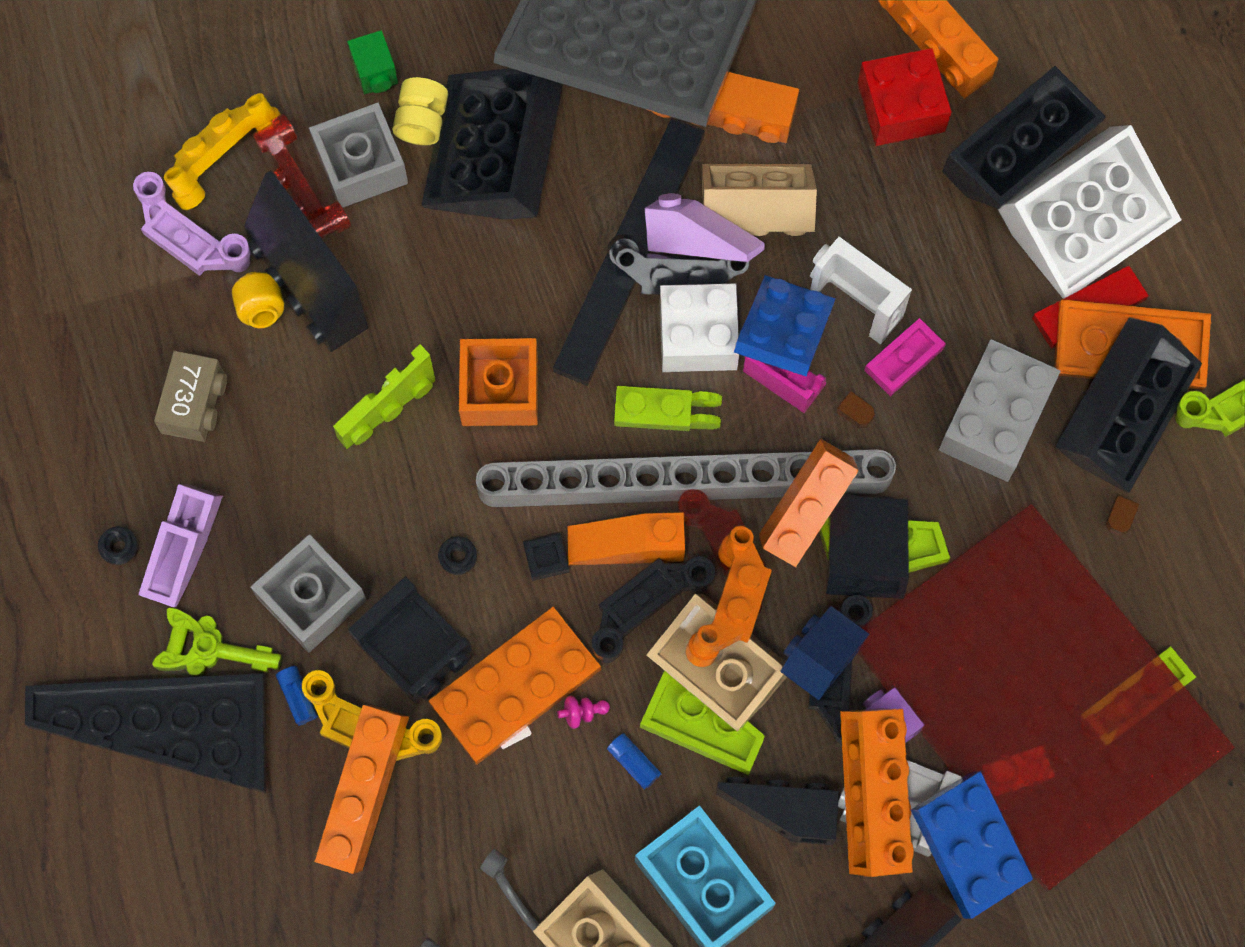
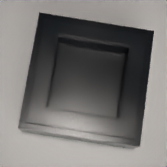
(546, 557)

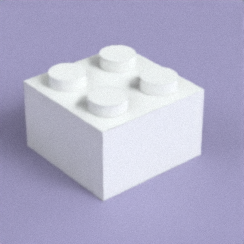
(698, 327)

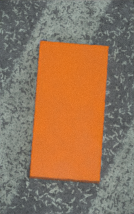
(1092, 328)

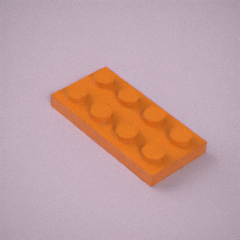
(514, 685)

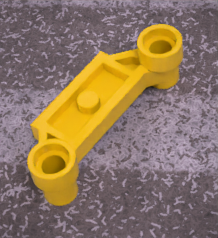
(211, 143)
(341, 718)

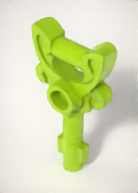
(207, 648)

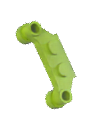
(1220, 413)

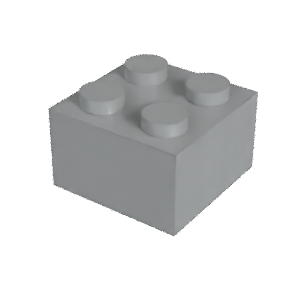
(359, 155)
(309, 593)

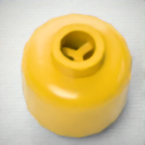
(257, 300)

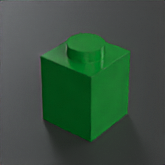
(373, 62)

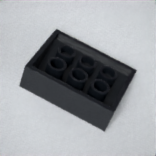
(493, 144)
(303, 266)

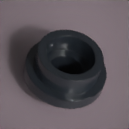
(112, 536)
(457, 544)

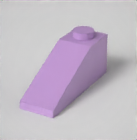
(695, 230)

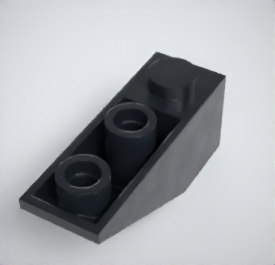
(795, 813)

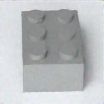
(999, 410)

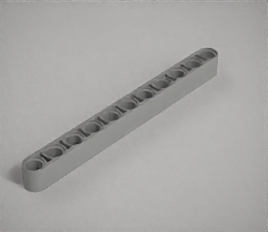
(665, 470)

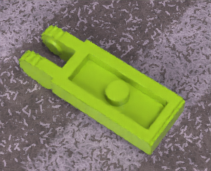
(664, 409)

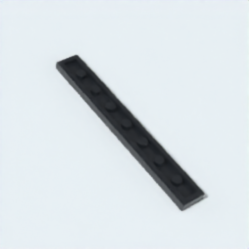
(613, 285)

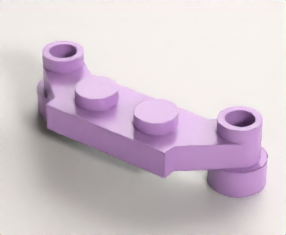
(182, 236)

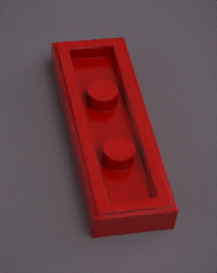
(1115, 289)

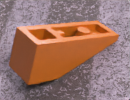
(628, 540)

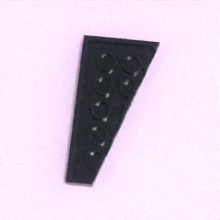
(183, 723)

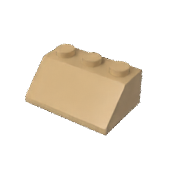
(762, 196)
(735, 682)
(598, 916)

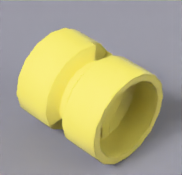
(420, 111)

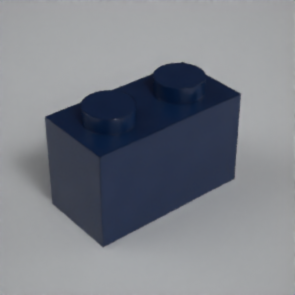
(823, 651)

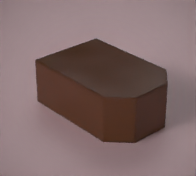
(856, 411)
(1121, 516)

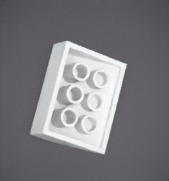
(1090, 210)

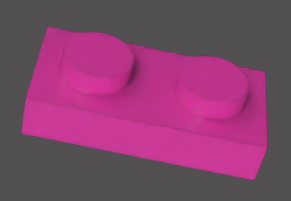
(904, 357)

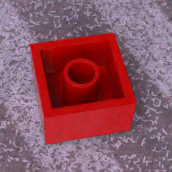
(904, 97)

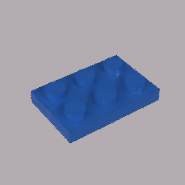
(784, 325)
(972, 844)

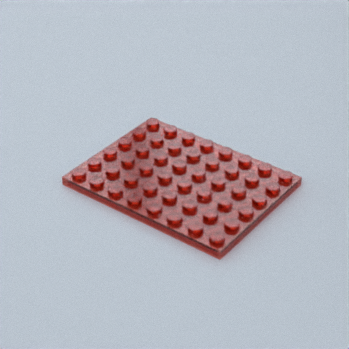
(1043, 692)

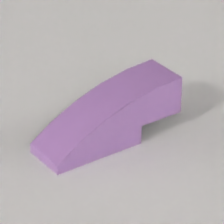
(180, 544)

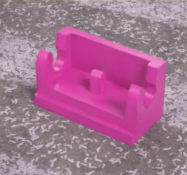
(790, 386)

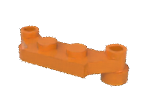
(738, 601)

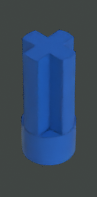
(291, 685)
(634, 761)

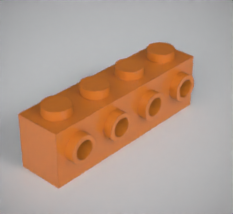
(957, 48)
(876, 792)

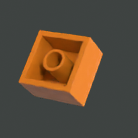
(498, 382)

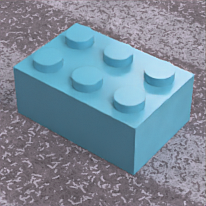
(704, 881)

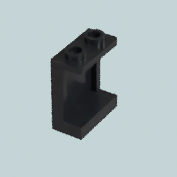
(868, 547)
(410, 641)

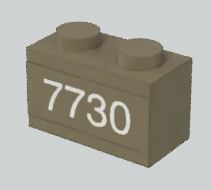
(190, 396)

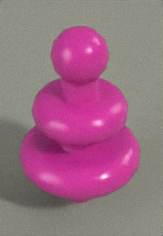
(586, 710)

